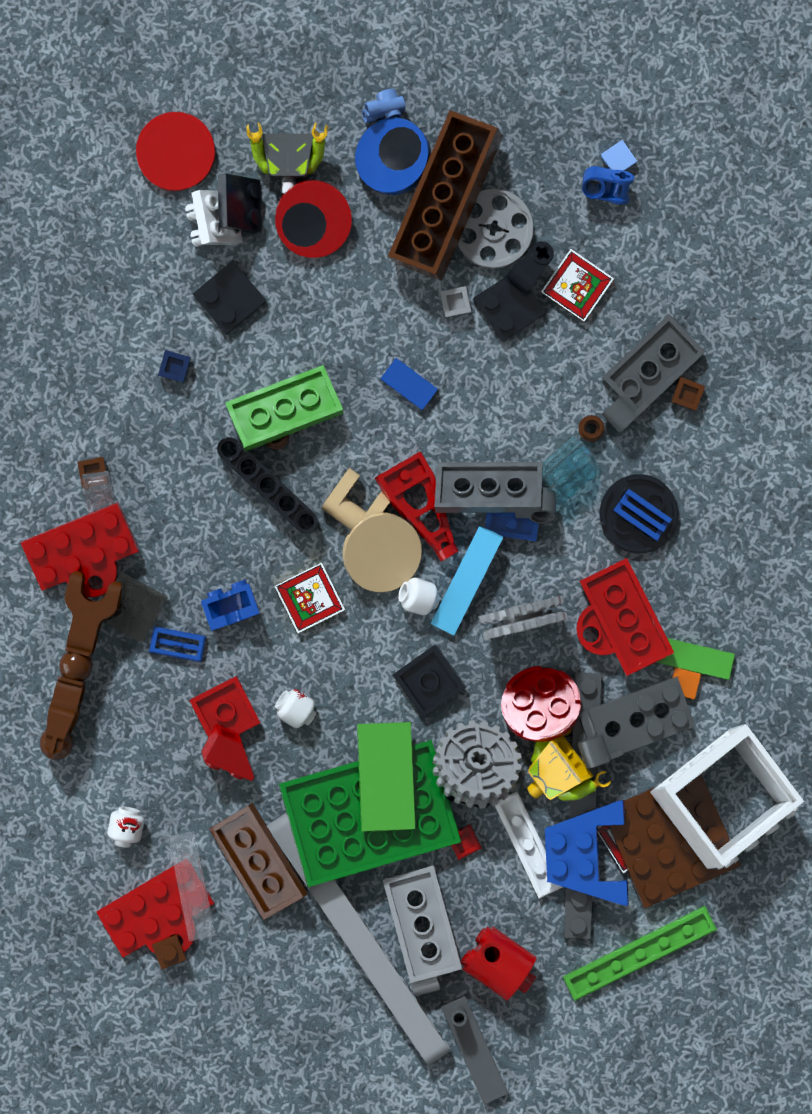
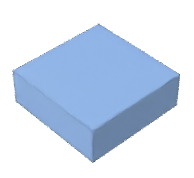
(618, 157)

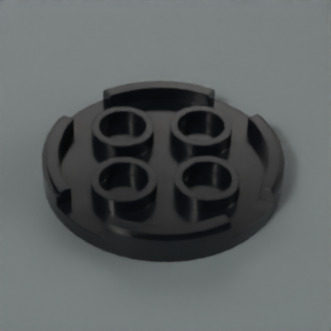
(622, 532)

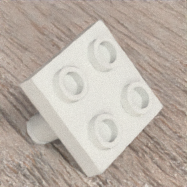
(207, 215)

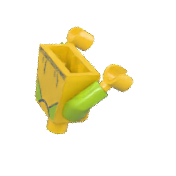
(560, 772)

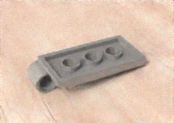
(422, 970)

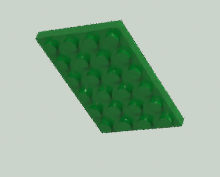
(327, 821)

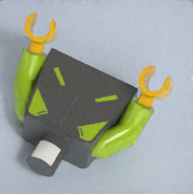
(288, 155)

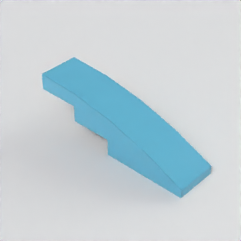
(466, 580)

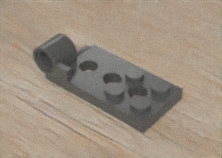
(529, 502)
(601, 748)

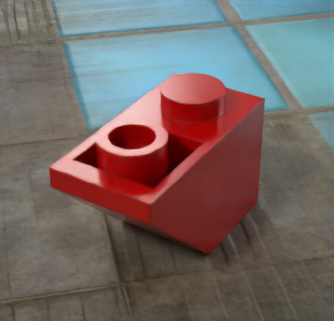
(226, 752)

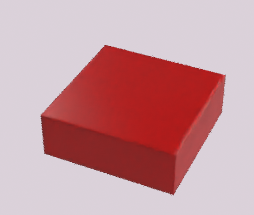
(469, 843)

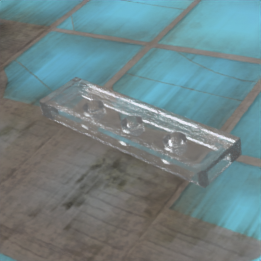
(192, 885)

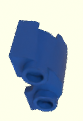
(230, 607)

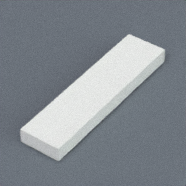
(526, 842)

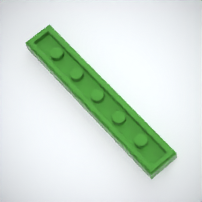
(639, 953)

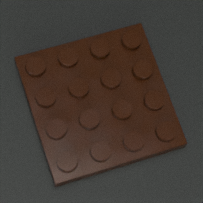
(655, 850)

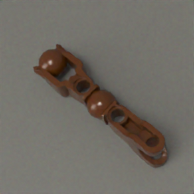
(76, 662)

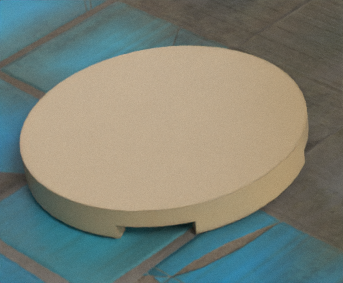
(382, 552)

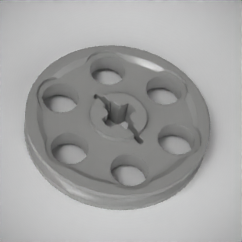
(497, 242)

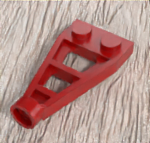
(404, 476)

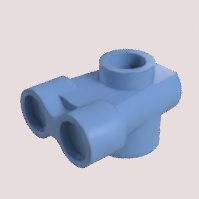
(386, 105)

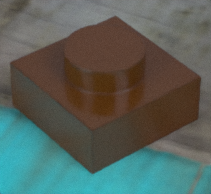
(687, 394)
(91, 466)
(169, 951)

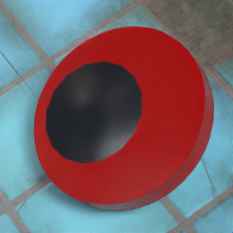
(313, 218)

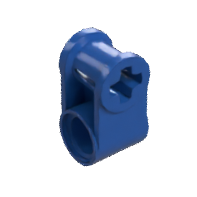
(609, 184)

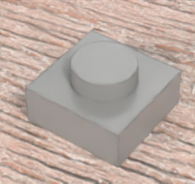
(455, 302)

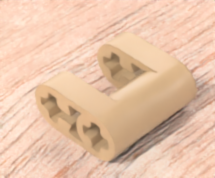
(345, 510)

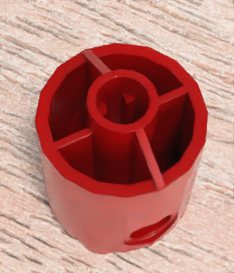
(509, 965)

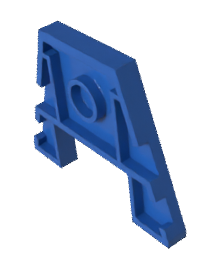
(574, 854)

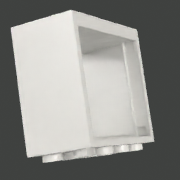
(766, 771)

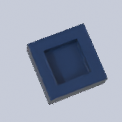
(174, 366)

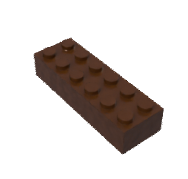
(445, 195)

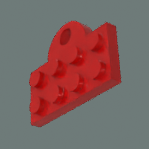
(82, 545)
(622, 619)
(147, 914)

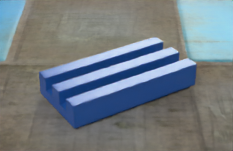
(661, 527)
(199, 648)

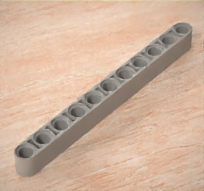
(368, 953)

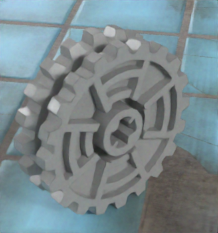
(523, 617)
(477, 764)

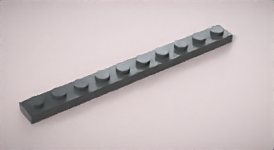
(577, 904)

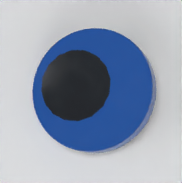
(392, 156)

